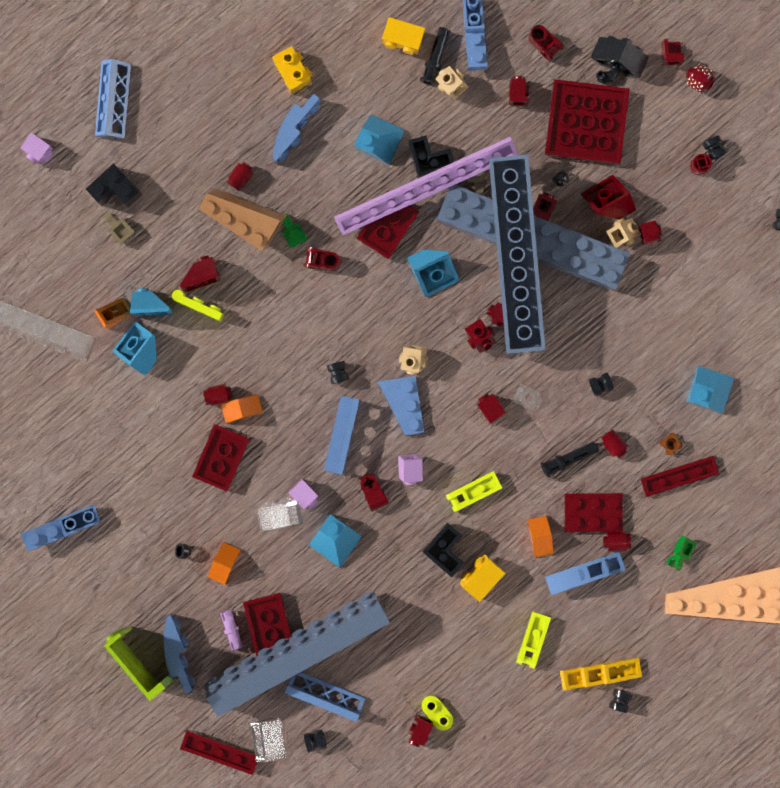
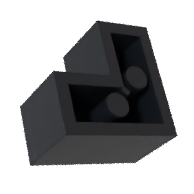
(620, 55)
(424, 160)
(113, 182)
(439, 550)

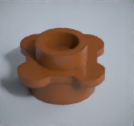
(676, 444)

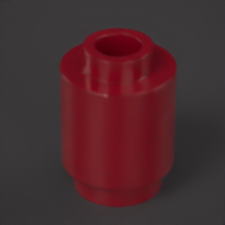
(240, 176)
(217, 394)
(614, 444)
(617, 541)

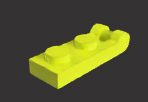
(197, 305)
(474, 491)
(533, 639)

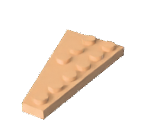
(738, 598)

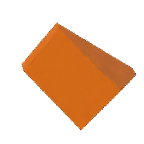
(113, 313)
(241, 408)
(540, 536)
(223, 563)

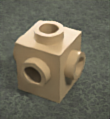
(451, 82)
(623, 232)
(413, 359)

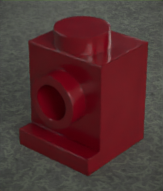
(518, 91)
(547, 200)
(650, 232)
(496, 313)
(420, 731)

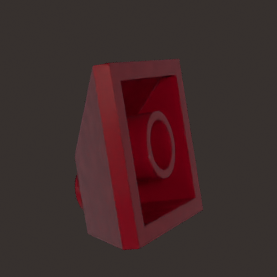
(610, 199)
(201, 274)

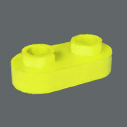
(437, 712)

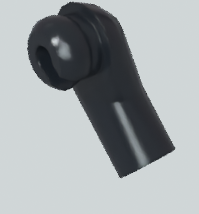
(607, 76)

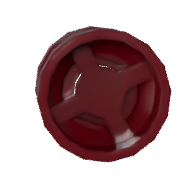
(697, 166)

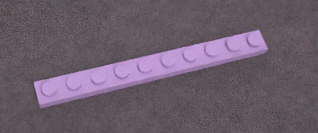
(423, 187)

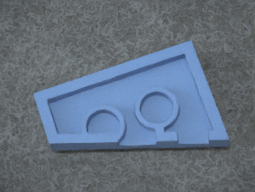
(404, 402)

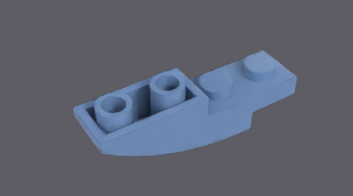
(474, 35)
(288, 134)
(60, 528)
(585, 573)
(173, 647)

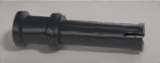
(433, 64)
(560, 462)

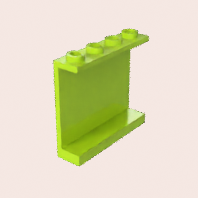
(133, 666)

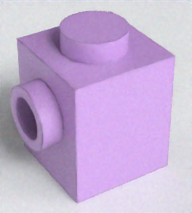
(37, 149)
(410, 468)
(304, 494)

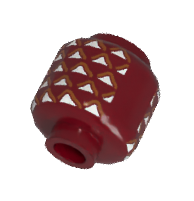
(700, 78)

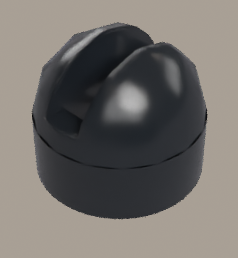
(559, 178)
(182, 551)

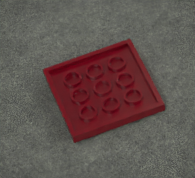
(587, 122)

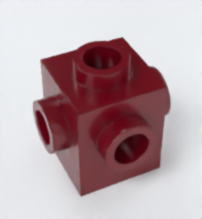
(480, 336)

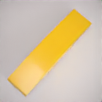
(601, 673)

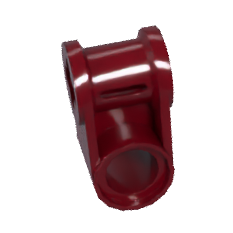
(546, 43)
(320, 259)
(375, 495)

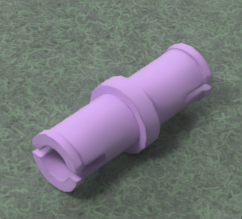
(231, 629)

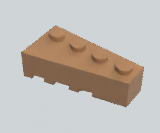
(243, 217)

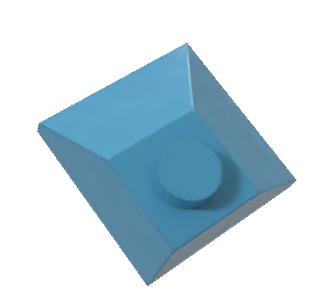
(379, 139)
(433, 270)
(148, 304)
(137, 348)
(710, 389)
(335, 540)

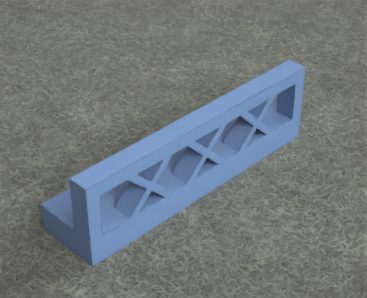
(108, 98)
(341, 435)
(322, 702)

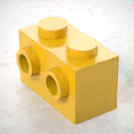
(403, 36)
(291, 69)
(481, 577)

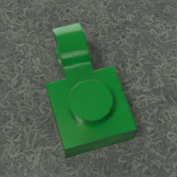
(293, 233)
(682, 550)

